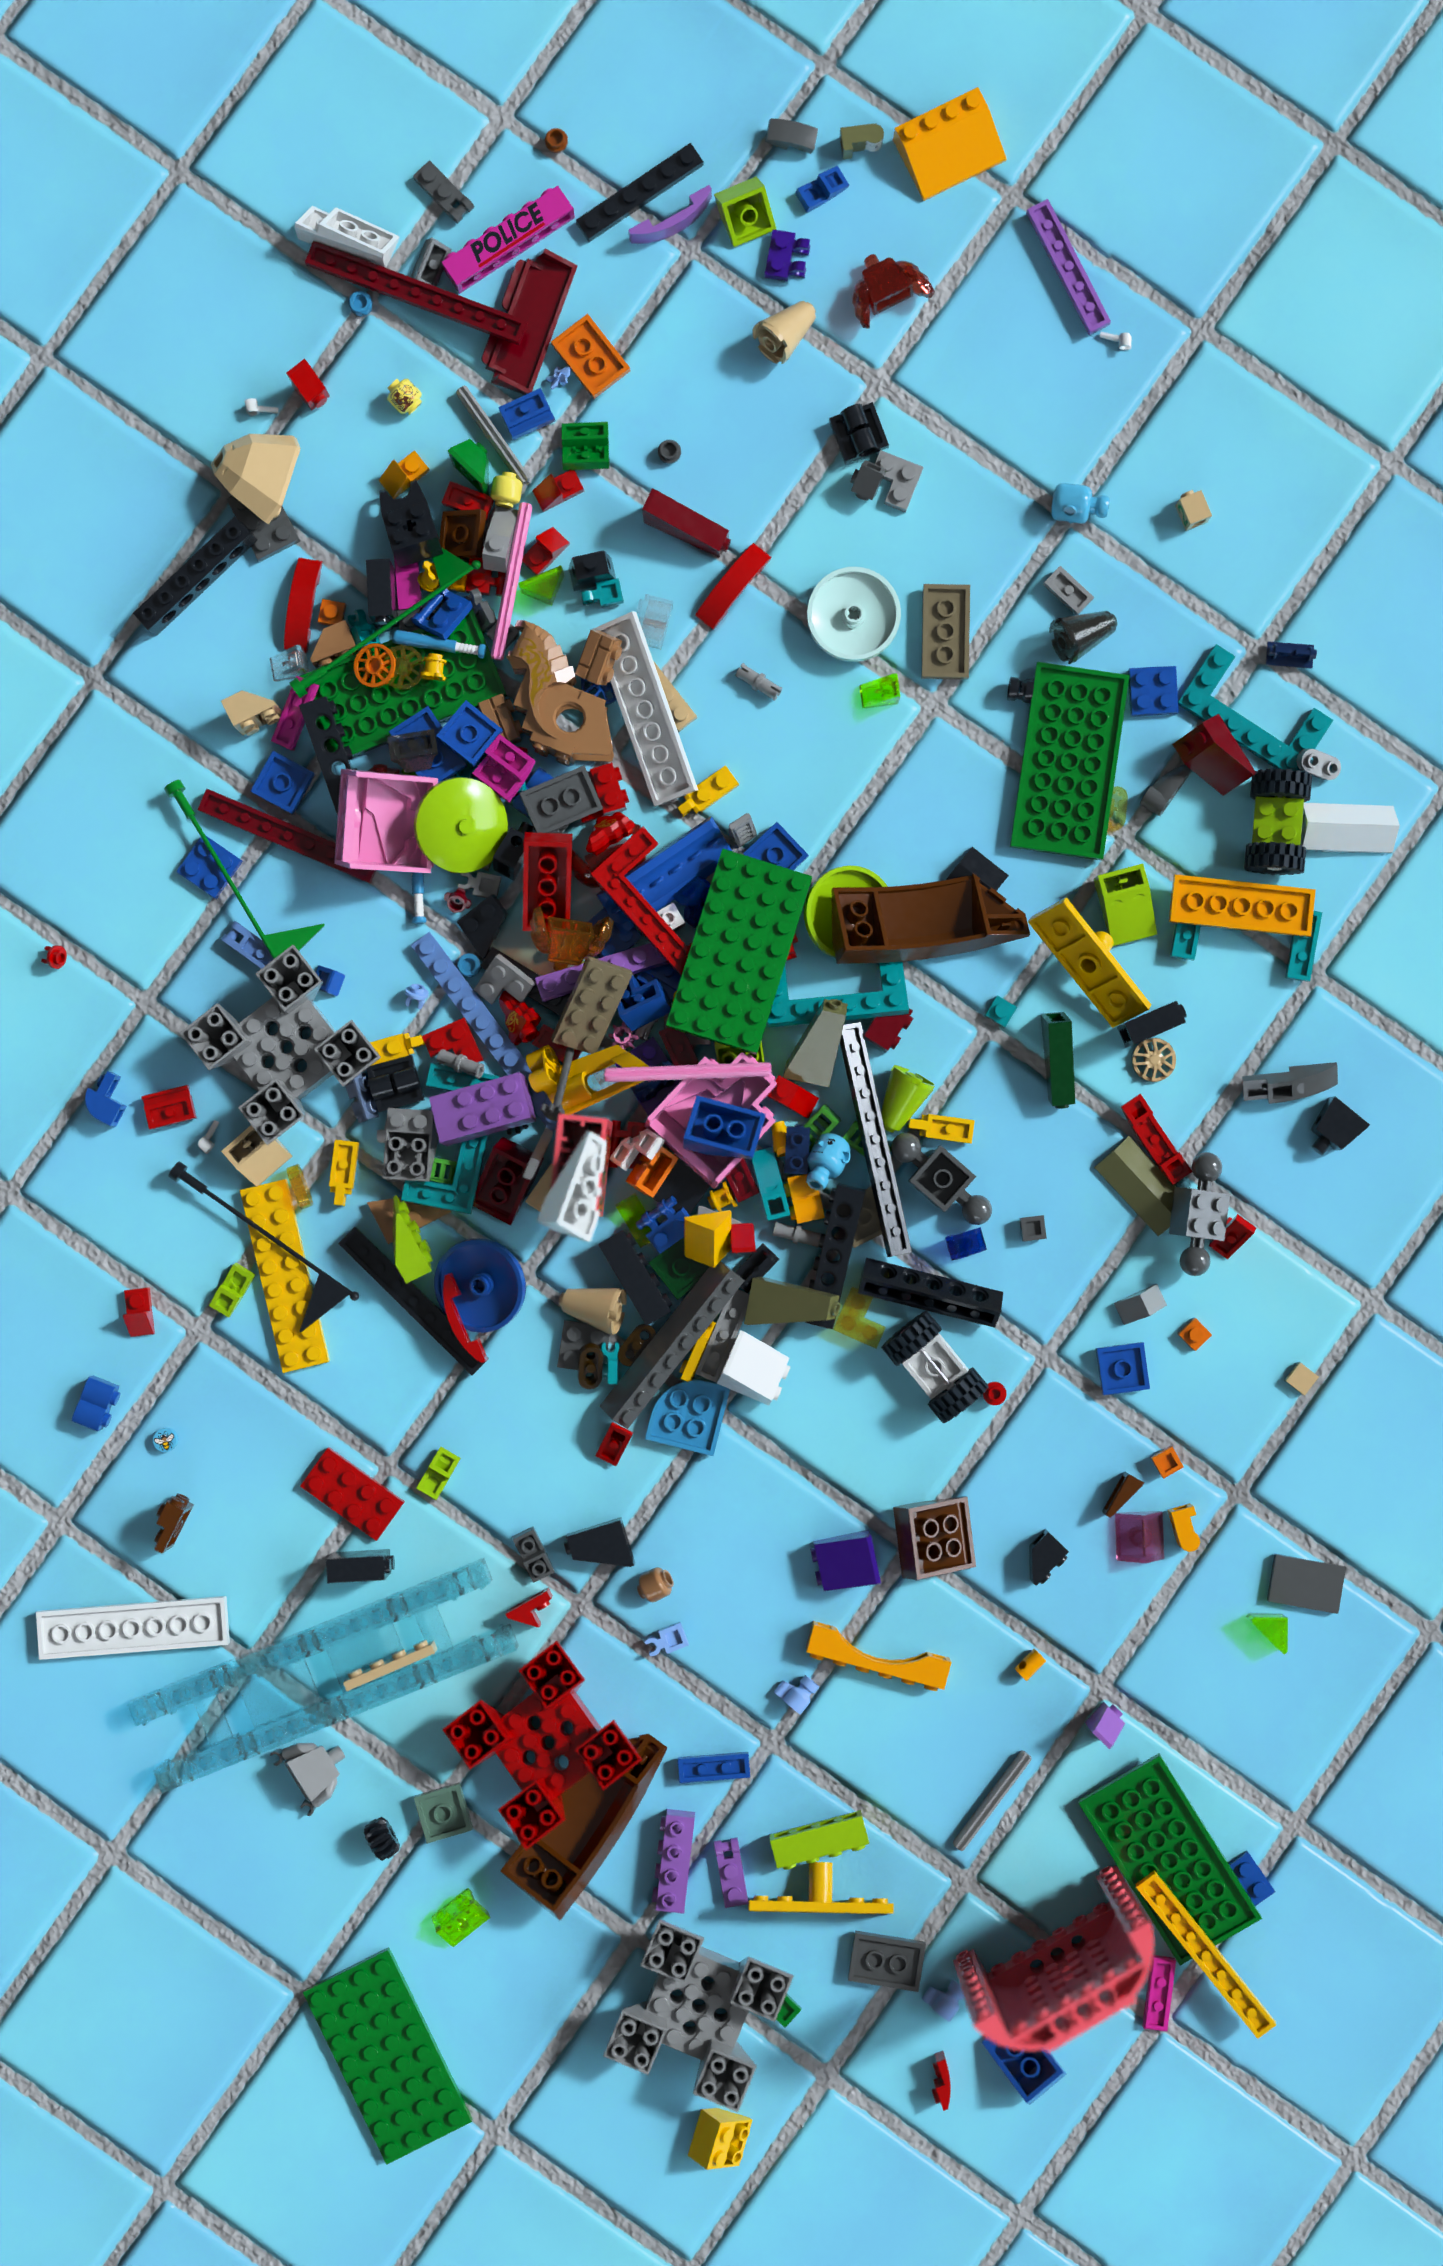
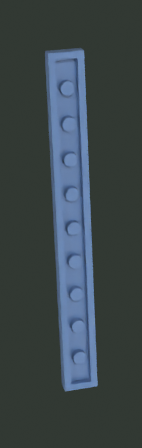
(478, 1017)

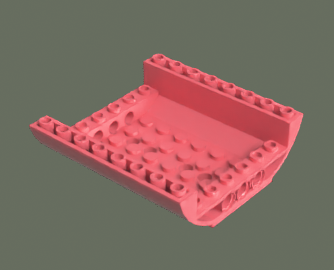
(1068, 1991)

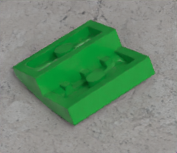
(585, 446)

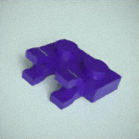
(780, 256)

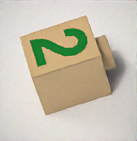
(1193, 509)

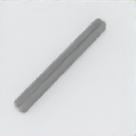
(492, 434)
(992, 1800)

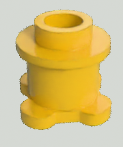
(428, 579)
(434, 667)
(722, 1197)

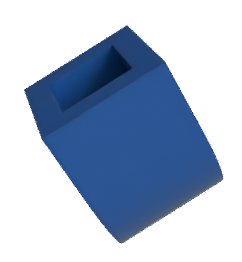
(100, 1102)

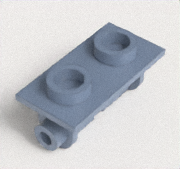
(365, 1107)

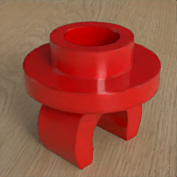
(55, 957)
(995, 1393)

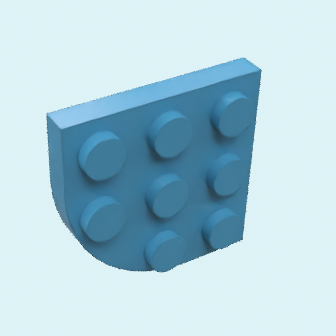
(689, 1416)

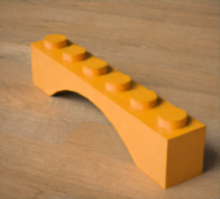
(925, 1668)

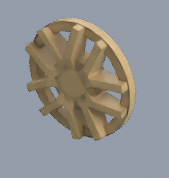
(1153, 1059)

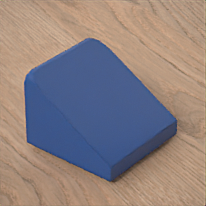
(331, 980)

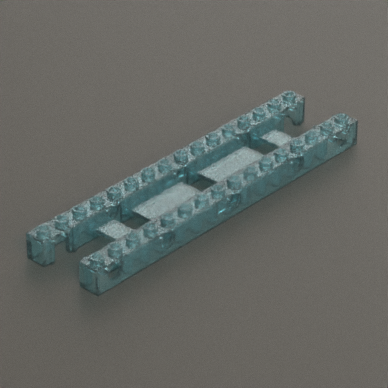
(282, 1690)

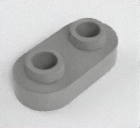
(1320, 764)

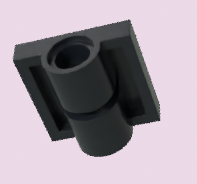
(858, 432)
(395, 1083)

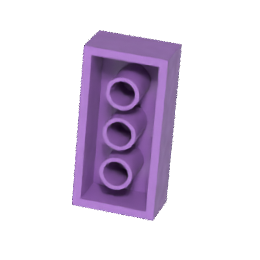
(482, 1109)

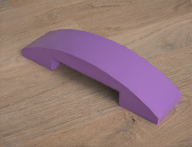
(647, 233)

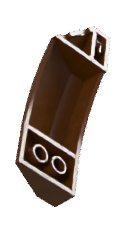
(921, 921)
(570, 1855)

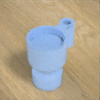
(797, 1697)
(944, 2003)

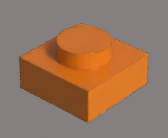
(331, 612)
(1194, 1334)
(1167, 1462)

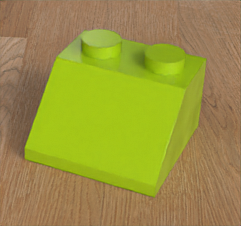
(745, 211)

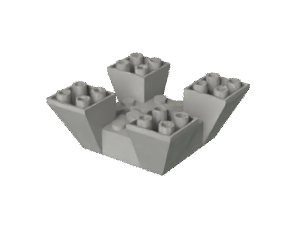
(222, 1039)
(736, 1987)

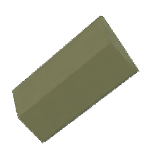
(1139, 1184)

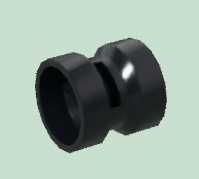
(1026, 690)

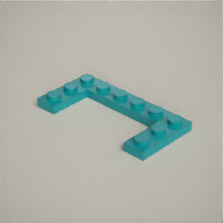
(1200, 703)
(1300, 955)
(888, 1002)
(462, 1193)

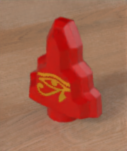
(609, 831)
(519, 1019)

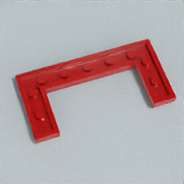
(612, 880)

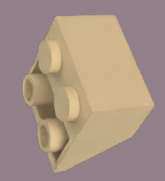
(250, 711)
(255, 1158)

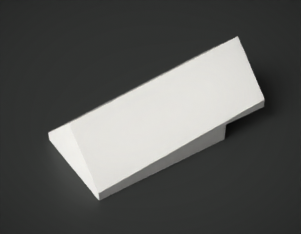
(347, 234)
(1349, 828)

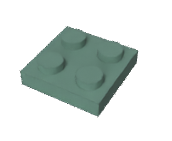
(443, 1812)

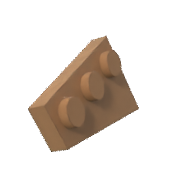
(383, 1214)

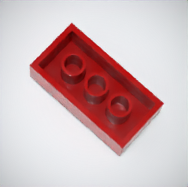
(547, 875)

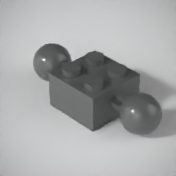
(941, 1178)
(1200, 1214)

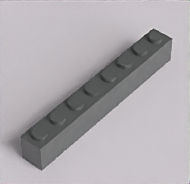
(671, 1344)

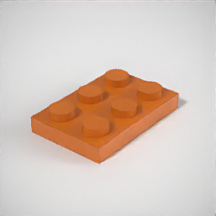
(590, 356)

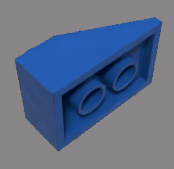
(723, 1129)
(1028, 2071)

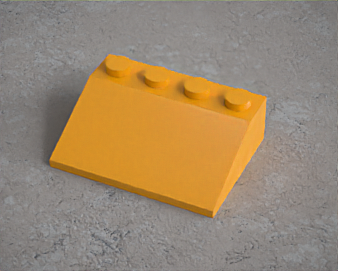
(949, 144)

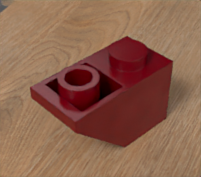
(885, 1030)

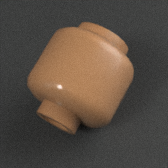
(655, 1584)

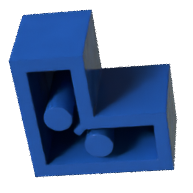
(643, 1003)

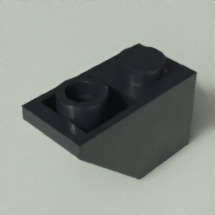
(1044, 1555)

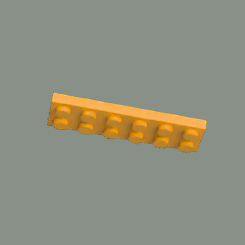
(1242, 905)

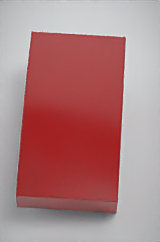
(942, 2082)

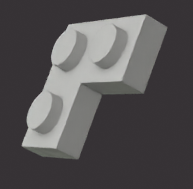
(904, 479)
(503, 975)

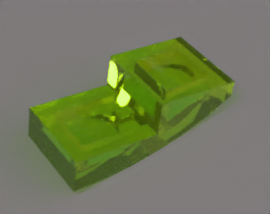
(631, 1211)

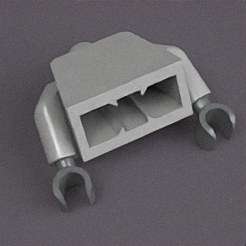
(312, 1771)

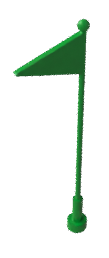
(448, 569)
(276, 942)

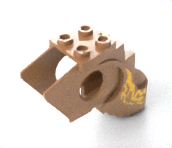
(550, 691)

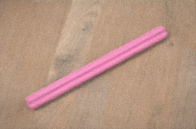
(511, 581)
(687, 1072)

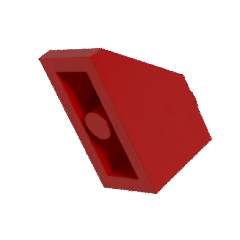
(308, 385)
(793, 1097)

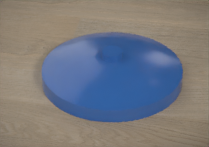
(488, 1281)

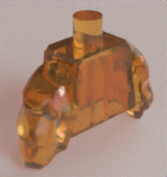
(568, 940)

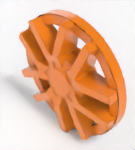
(375, 665)

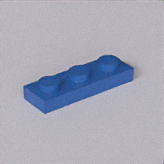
(713, 1767)

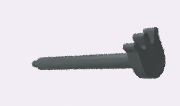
(553, 1111)

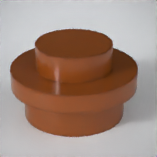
(556, 140)

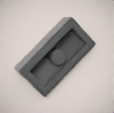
(429, 263)

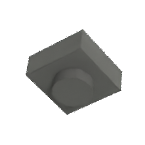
(1033, 1228)

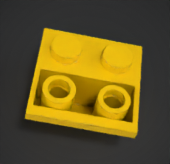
(719, 2138)

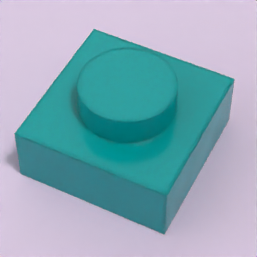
(1000, 1011)

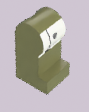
(860, 138)

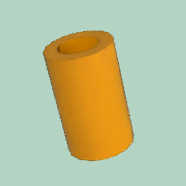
(1030, 1664)

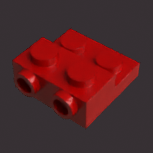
(607, 787)

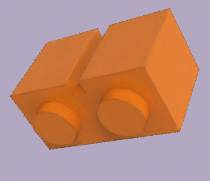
(652, 1173)

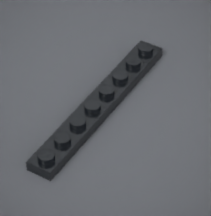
(408, 1296)

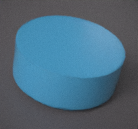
(360, 303)
(469, 965)

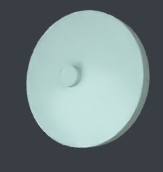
(853, 614)

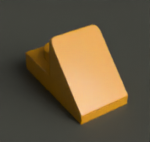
(398, 475)

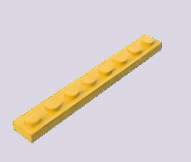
(1206, 1954)

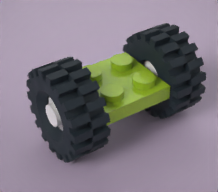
(1278, 822)

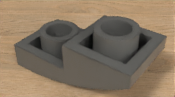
(791, 133)
(533, 1554)

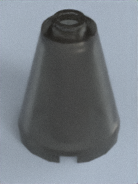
(1081, 633)

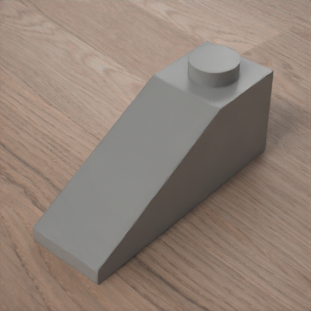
(499, 539)

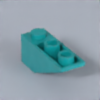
(770, 1184)

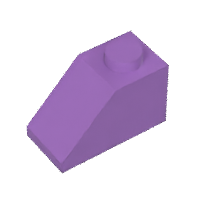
(1106, 1724)

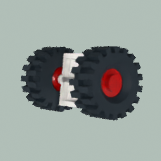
(935, 1367)

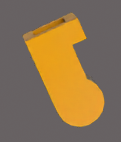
(1183, 1527)

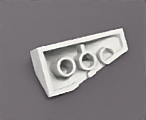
(573, 1197)

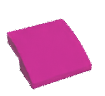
(504, 768)

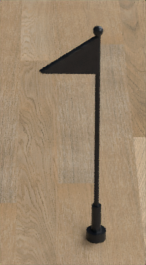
(327, 1290)

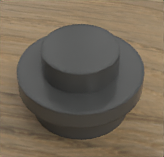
(669, 451)

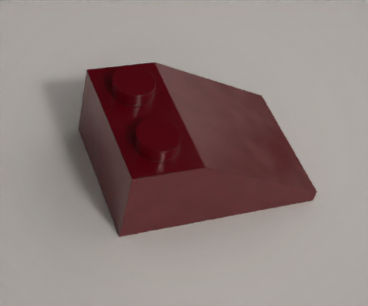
(1215, 755)
(502, 1181)

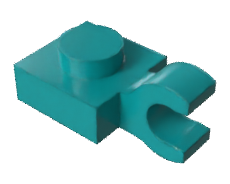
(607, 593)
(361, 629)
(610, 1368)

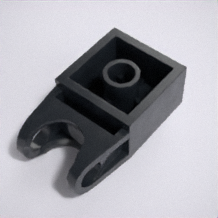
(410, 526)

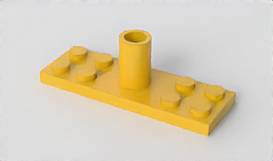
(1089, 962)
(820, 1898)

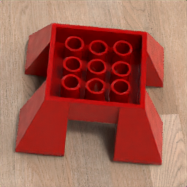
(589, 1748)

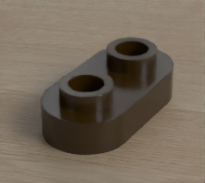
(635, 1343)
(590, 1364)

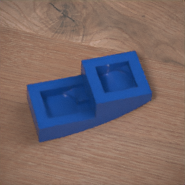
(823, 189)

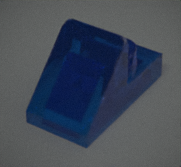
(694, 896)
(965, 1243)

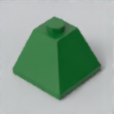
(472, 463)

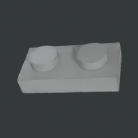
(1068, 590)

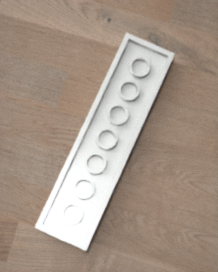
(648, 714)
(132, 1627)

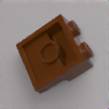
(171, 1517)

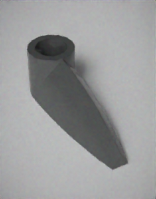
(1164, 790)

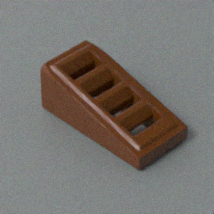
(1124, 1490)

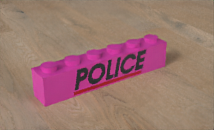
(508, 239)

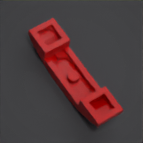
(732, 585)
(301, 603)
(1155, 1140)
(473, 1347)

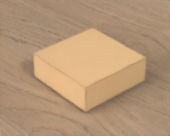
(1301, 1378)

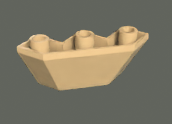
(258, 471)

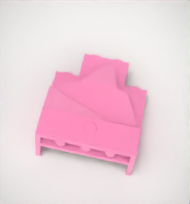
(378, 821)
(673, 1115)

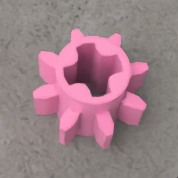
(619, 1031)

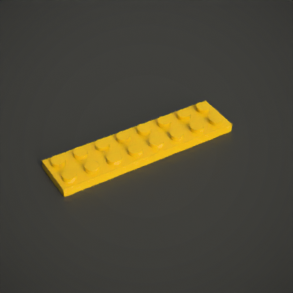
(283, 1276)

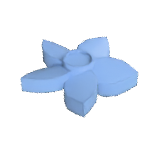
(560, 375)

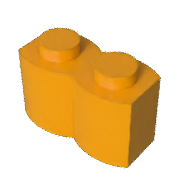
(805, 1200)

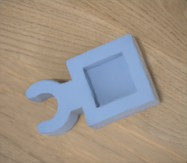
(670, 1638)

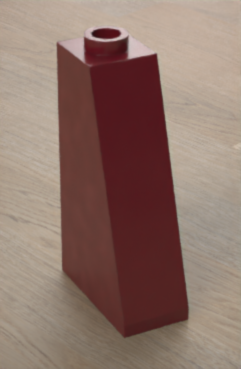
(685, 524)

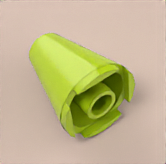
(903, 1097)

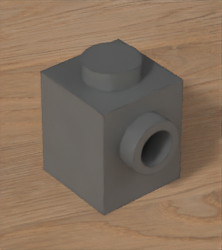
(867, 480)

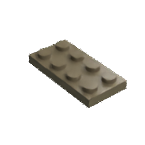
(945, 631)
(591, 1005)

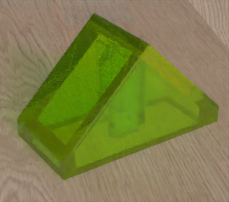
(544, 585)
(880, 692)
(1273, 1627)

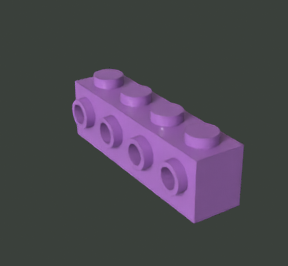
(675, 1861)

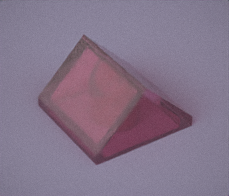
(1139, 1536)

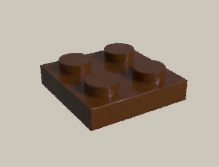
(463, 532)

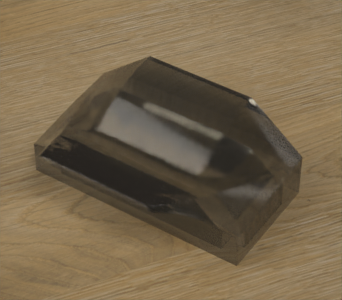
(413, 750)

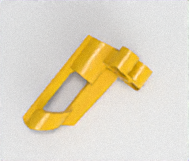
(578, 1094)

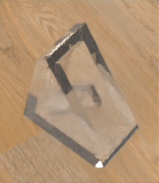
(289, 664)

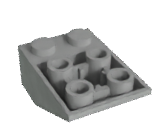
(409, 1144)

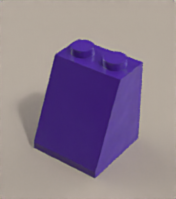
(846, 1561)

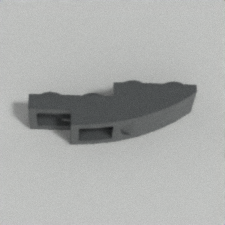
(1291, 1085)

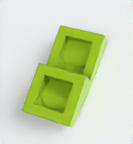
(232, 1290)
(438, 1473)

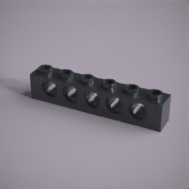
(195, 576)
(312, 712)
(854, 1199)
(930, 1292)

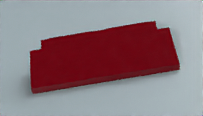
(536, 295)

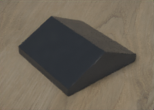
(974, 862)

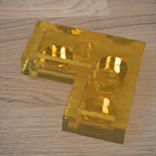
(852, 1320)

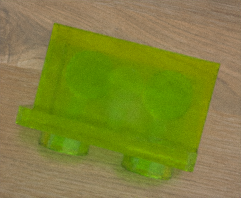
(459, 1918)

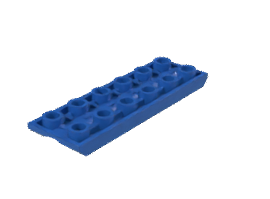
(671, 869)

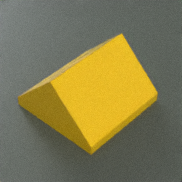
(707, 1237)

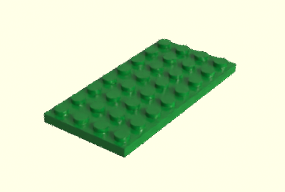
(373, 712)
(1069, 761)
(739, 951)
(1155, 1827)
(387, 2055)

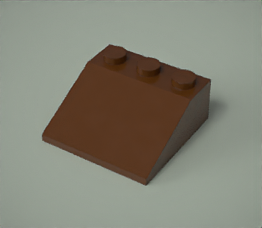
(934, 1537)

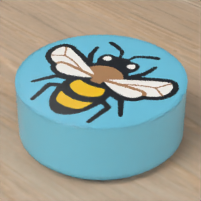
(165, 1439)

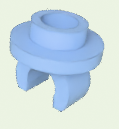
(416, 992)

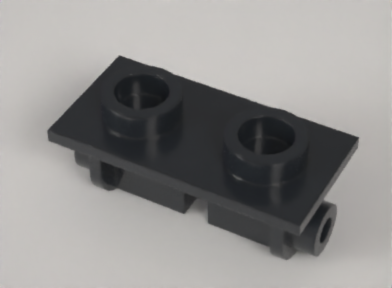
(756, 1266)

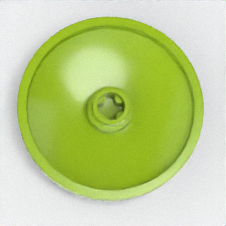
(460, 824)
(819, 901)

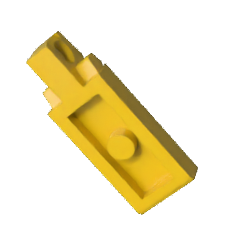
(709, 792)
(396, 1046)
(944, 1128)
(343, 1170)
(690, 1366)

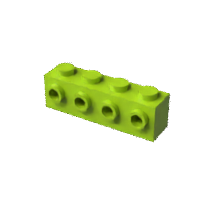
(819, 1839)

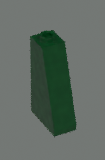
(1058, 1058)

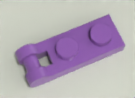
(731, 1873)

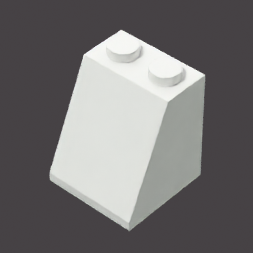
(754, 1369)

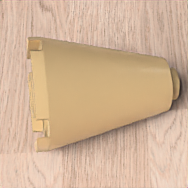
(784, 331)
(596, 1307)

